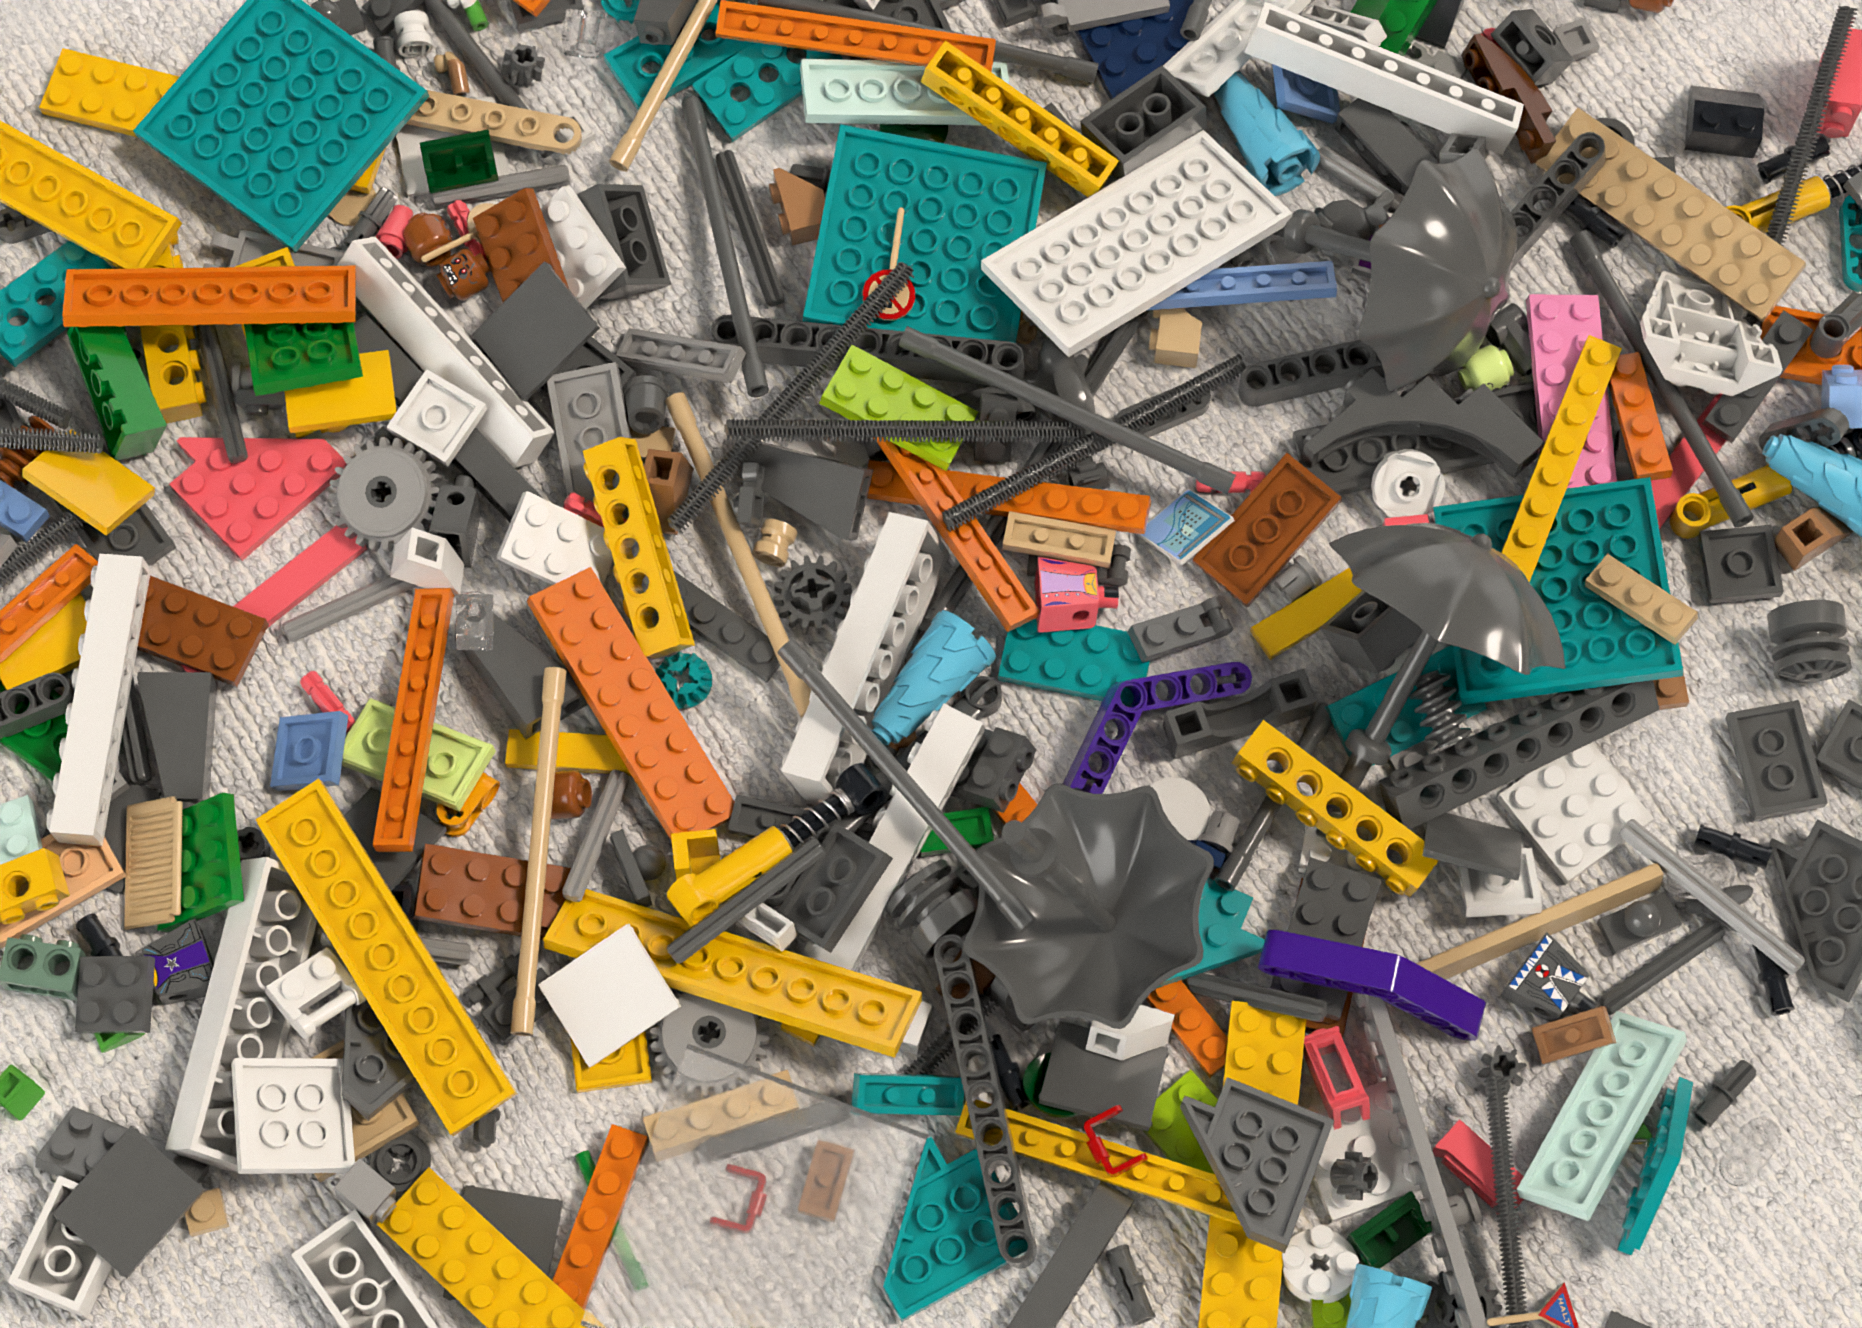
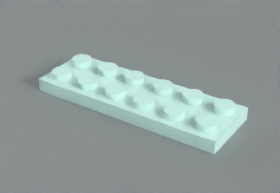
(876, 93)
(1601, 1117)

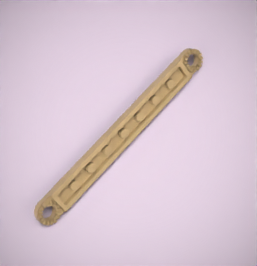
(504, 122)

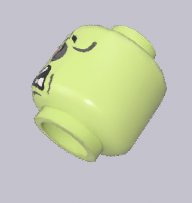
(1487, 367)

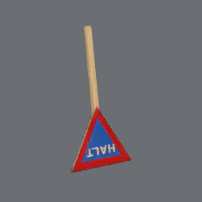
(1556, 1311)

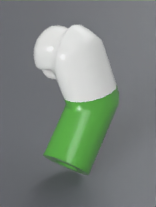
(473, 11)

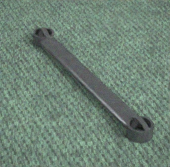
(966, 705)

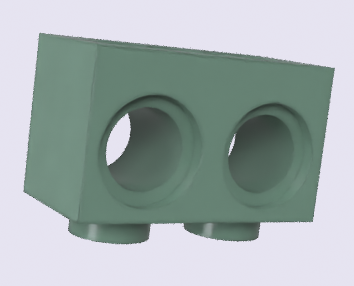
(40, 976)

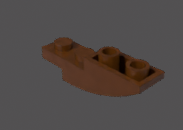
(1502, 75)

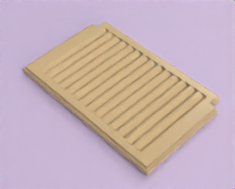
(153, 863)

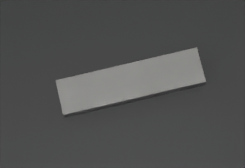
(681, 355)

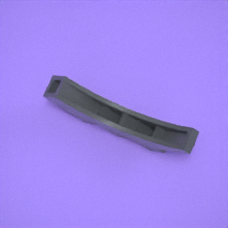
(1424, 409)

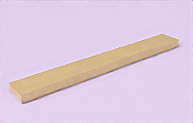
(1549, 920)

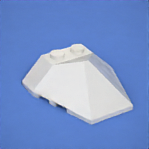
(1703, 338)

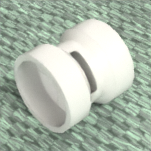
(413, 38)

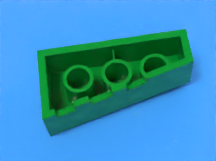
(117, 390)

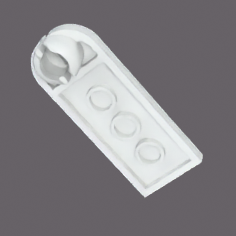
(1220, 49)

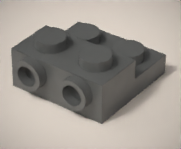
(995, 769)

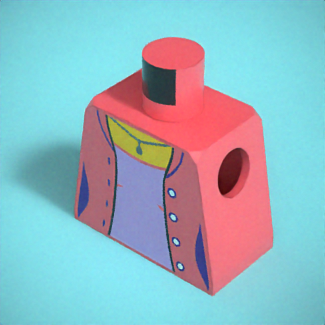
(1069, 595)

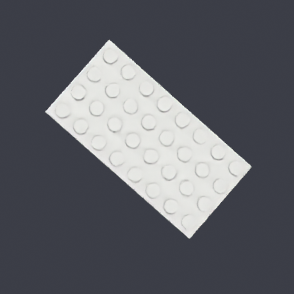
(1136, 242)

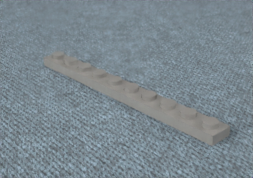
(1423, 1167)

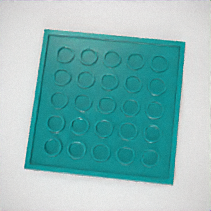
(281, 116)
(956, 213)
(1597, 638)

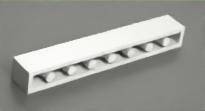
(1382, 77)
(445, 350)
(99, 700)
(902, 831)

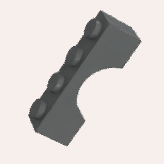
(1209, 725)

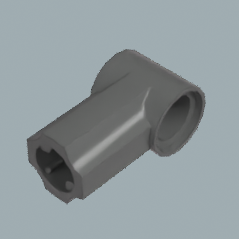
(1841, 324)
(1511, 333)

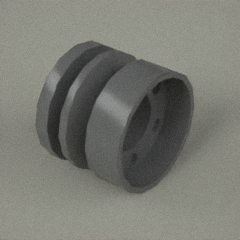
(1809, 641)
(930, 903)

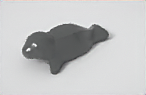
(1063, 378)

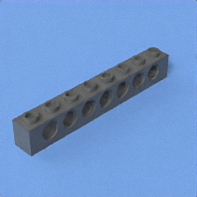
(1512, 749)

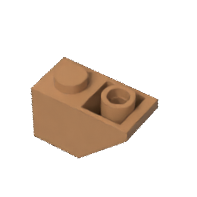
(800, 205)
(669, 482)
(1809, 536)

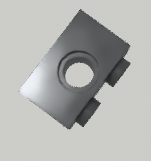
(1532, 46)

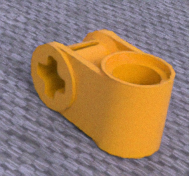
(478, 800)

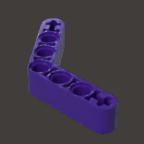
(1144, 699)
(1376, 975)

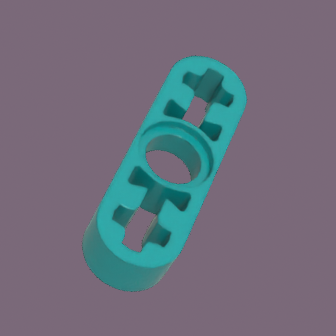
(1848, 253)

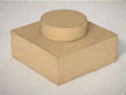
(207, 1213)

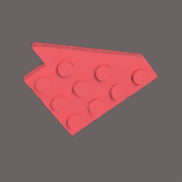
(256, 496)

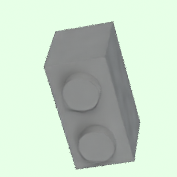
(367, 1193)

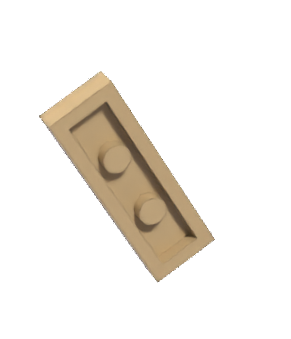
(1059, 539)
(1641, 599)

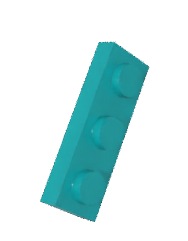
(908, 1094)

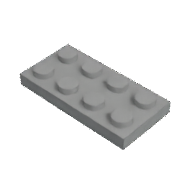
(586, 413)

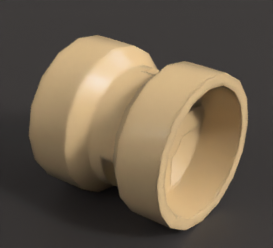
(774, 543)

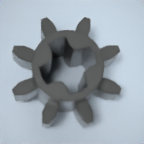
(522, 65)
(1089, 474)
(1507, 1061)
(1353, 1175)

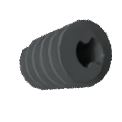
(1439, 709)

